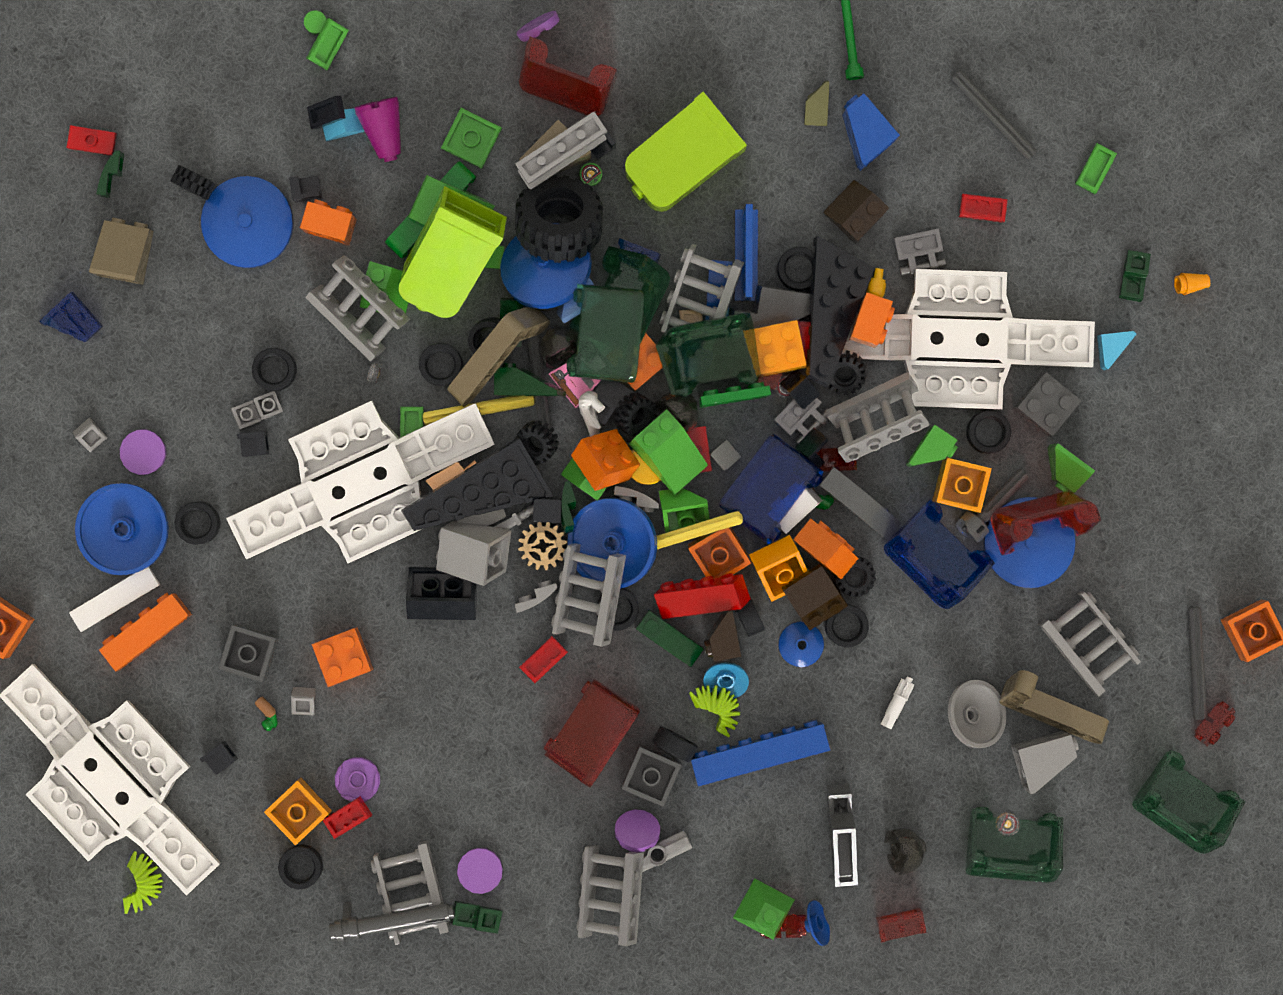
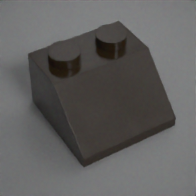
(856, 210)
(815, 596)

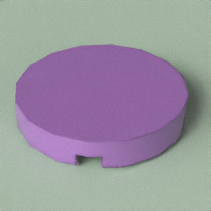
(537, 25)
(142, 452)
(361, 774)
(637, 830)
(479, 870)

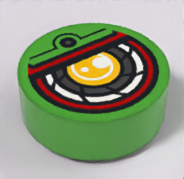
(591, 174)

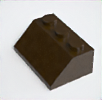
(723, 639)

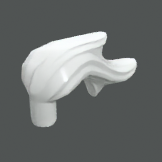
(588, 406)

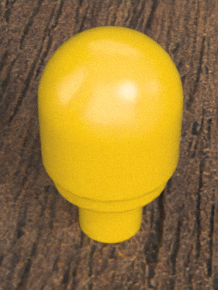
(877, 284)

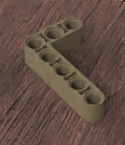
(494, 350)
(1021, 696)

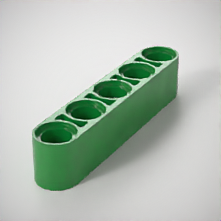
(409, 230)

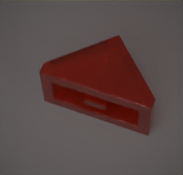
(834, 459)

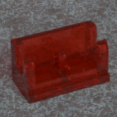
(901, 924)

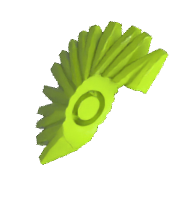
(719, 704)
(145, 882)

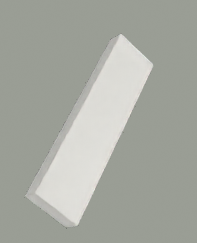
(114, 599)

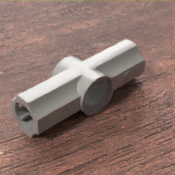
(670, 846)

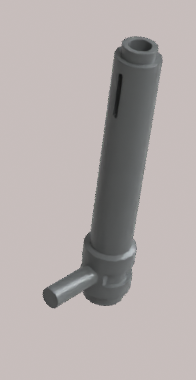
(356, 927)

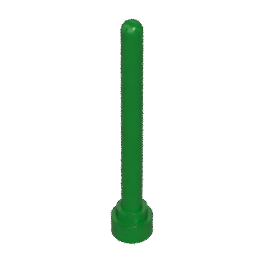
(854, 69)

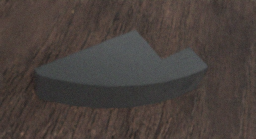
(777, 306)
(859, 503)
(842, 835)

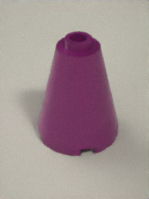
(382, 126)

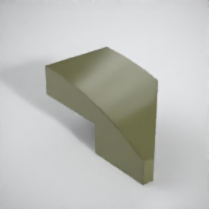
(817, 106)

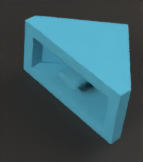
(344, 127)
(1111, 347)

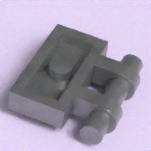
(919, 245)
(793, 417)

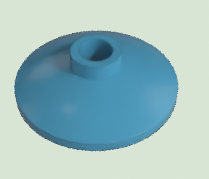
(728, 676)

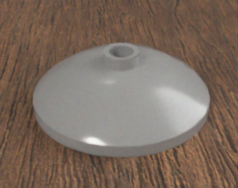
(985, 713)

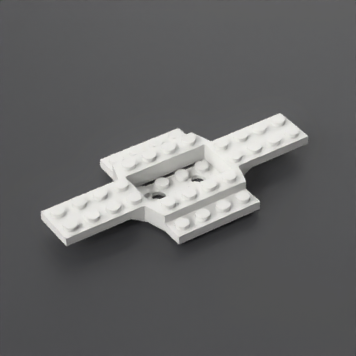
(1010, 339)
(345, 440)
(85, 802)

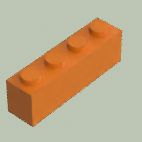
(144, 632)

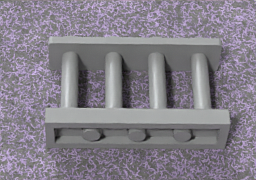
(561, 150)
(724, 293)
(344, 321)
(870, 401)
(609, 588)
(1081, 663)
(428, 877)
(630, 888)

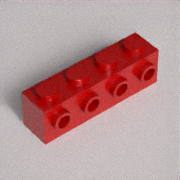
(702, 596)

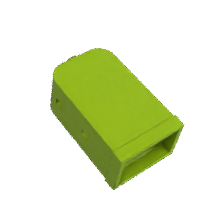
(682, 155)
(450, 253)

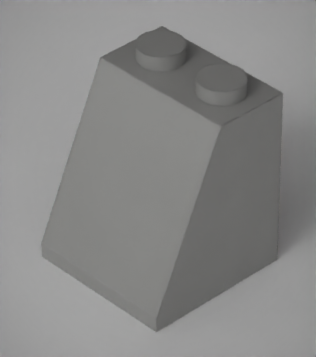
(473, 551)
(1043, 758)

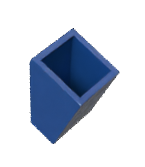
(867, 130)

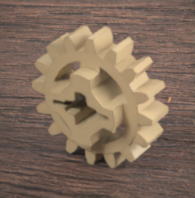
(543, 555)

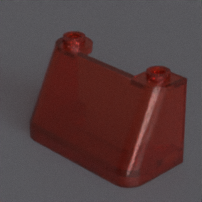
(563, 86)
(1015, 522)
(592, 732)

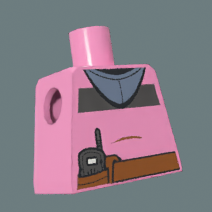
(572, 385)

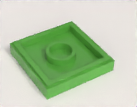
(471, 138)

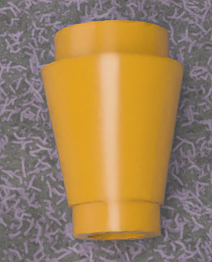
(1189, 283)

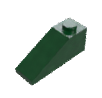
(521, 382)
(669, 638)

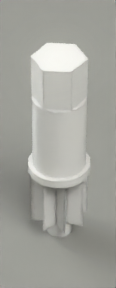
(898, 701)

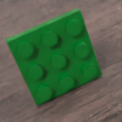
(734, 394)

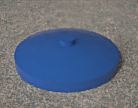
(247, 222)
(541, 282)
(614, 528)
(121, 529)
(1038, 558)

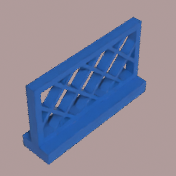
(747, 251)

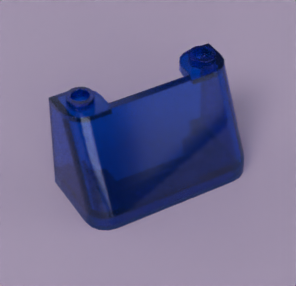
(770, 487)
(937, 557)

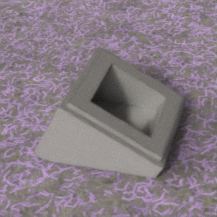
(89, 435)
(725, 455)
(303, 701)

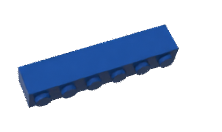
(760, 753)

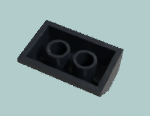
(439, 595)

